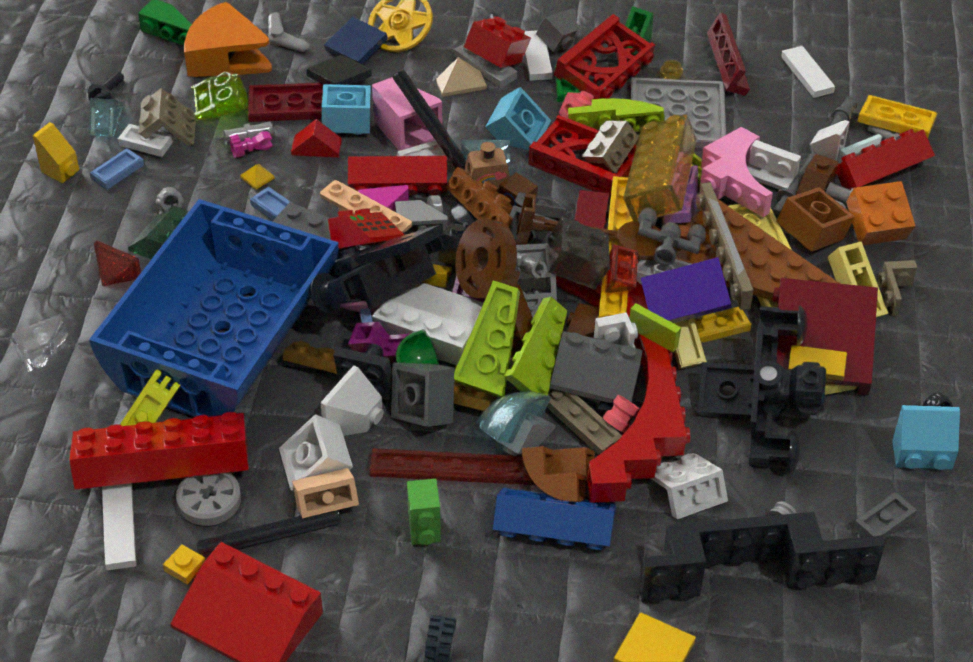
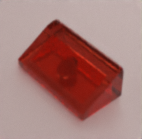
(622, 271)

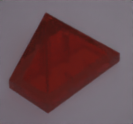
(115, 264)

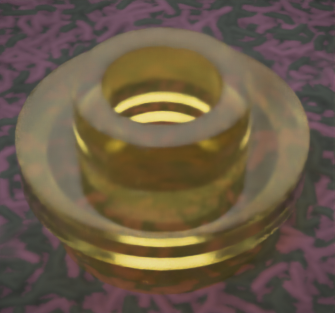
(671, 70)

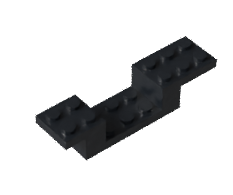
(786, 537)

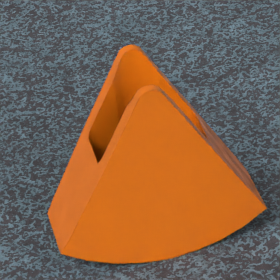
(217, 34)

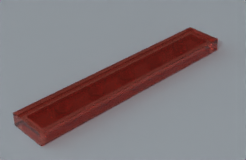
(449, 466)

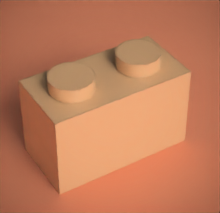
(325, 492)

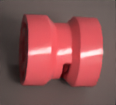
(621, 413)

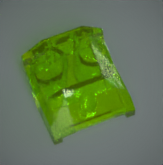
(219, 96)

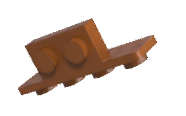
(480, 197)

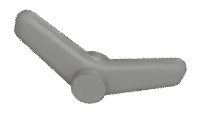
(278, 37)

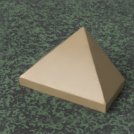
(460, 79)

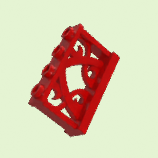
(609, 32)
(562, 161)

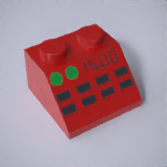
(361, 228)

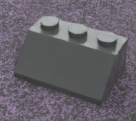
(595, 368)

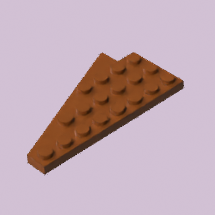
(761, 254)

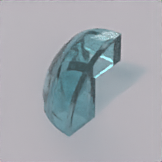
(506, 414)

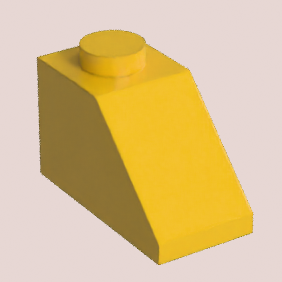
(55, 153)

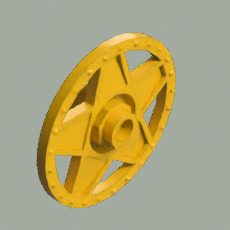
(401, 22)

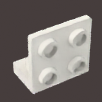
(691, 484)

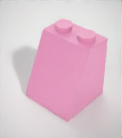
(398, 118)

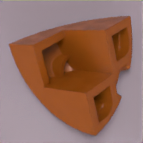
(560, 471)

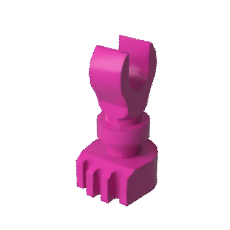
(260, 141)

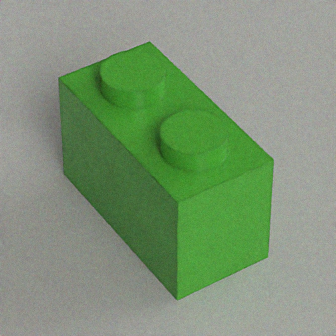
(424, 511)

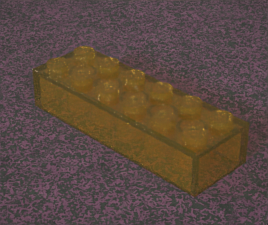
(661, 167)

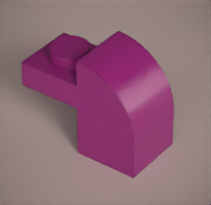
(374, 333)

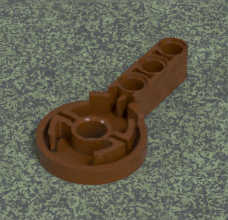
(474, 270)

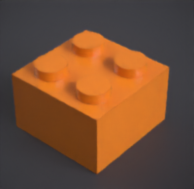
(880, 213)

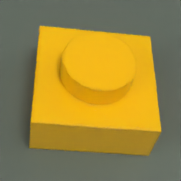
(183, 564)

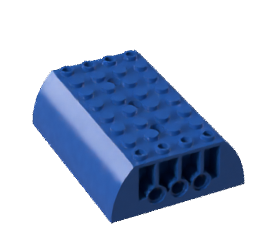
(197, 288)

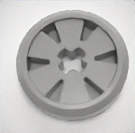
(216, 508)

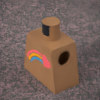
(487, 164)

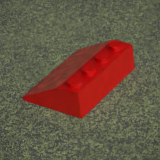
(247, 608)

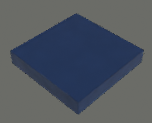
(356, 40)

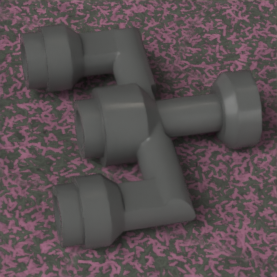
(669, 237)

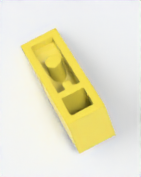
(853, 268)

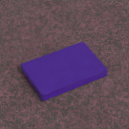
(687, 291)

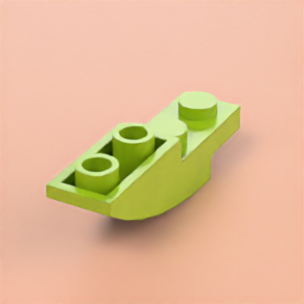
(602, 110)

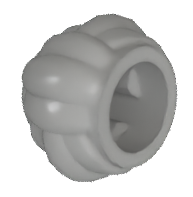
(168, 198)

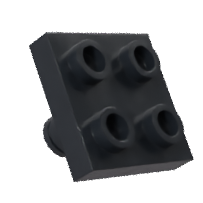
(372, 365)

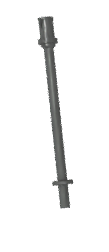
(840, 114)

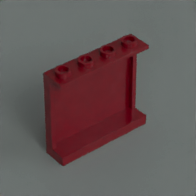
(838, 320)

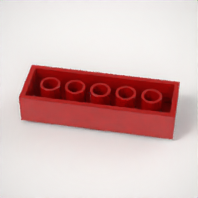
(158, 450)

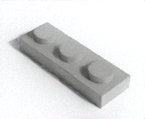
(493, 73)

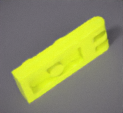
(151, 401)

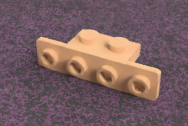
(349, 199)

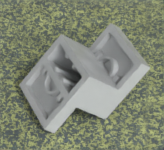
(536, 288)

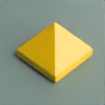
(257, 176)

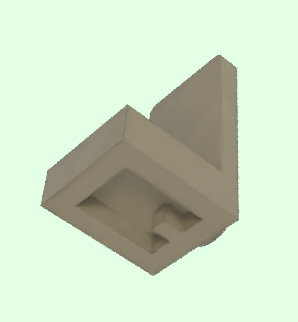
(894, 275)

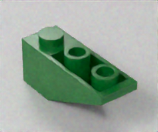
(164, 21)

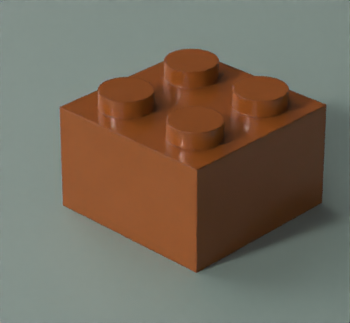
(815, 219)

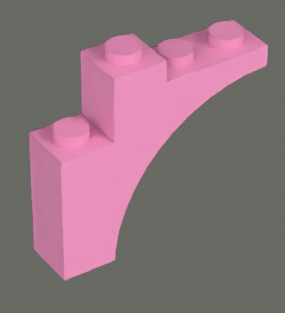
(726, 168)

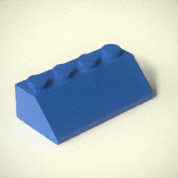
(549, 517)

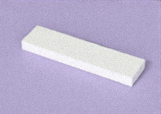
(119, 526)

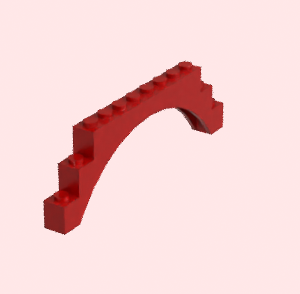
(659, 424)

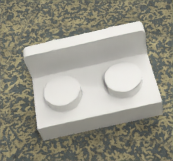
(773, 165)
(616, 329)

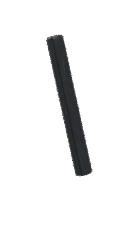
(429, 119)
(269, 532)

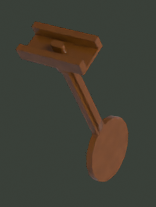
(626, 236)

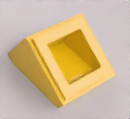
(441, 277)

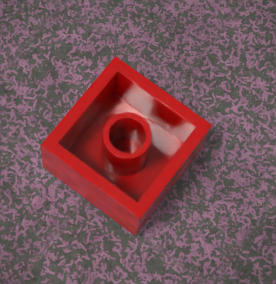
(497, 41)

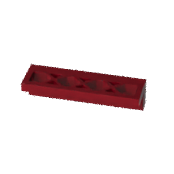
(728, 56)

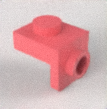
(575, 100)

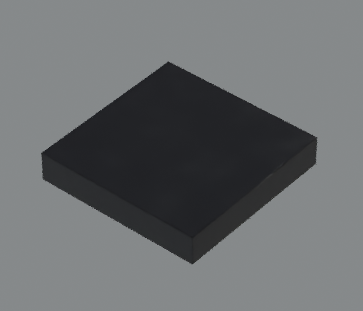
(339, 71)

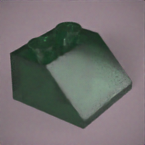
(157, 232)

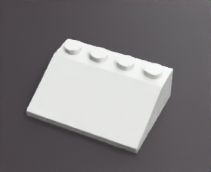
(441, 313)

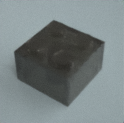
(578, 253)

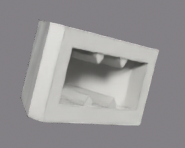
(831, 140)

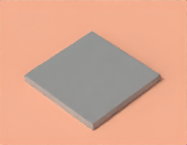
(698, 99)

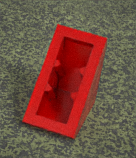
(316, 141)

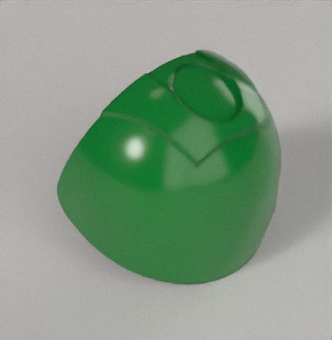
(416, 349)

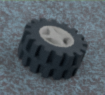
(440, 639)

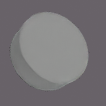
(435, 202)

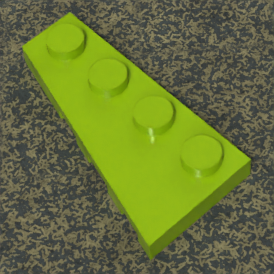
(490, 342)
(537, 358)

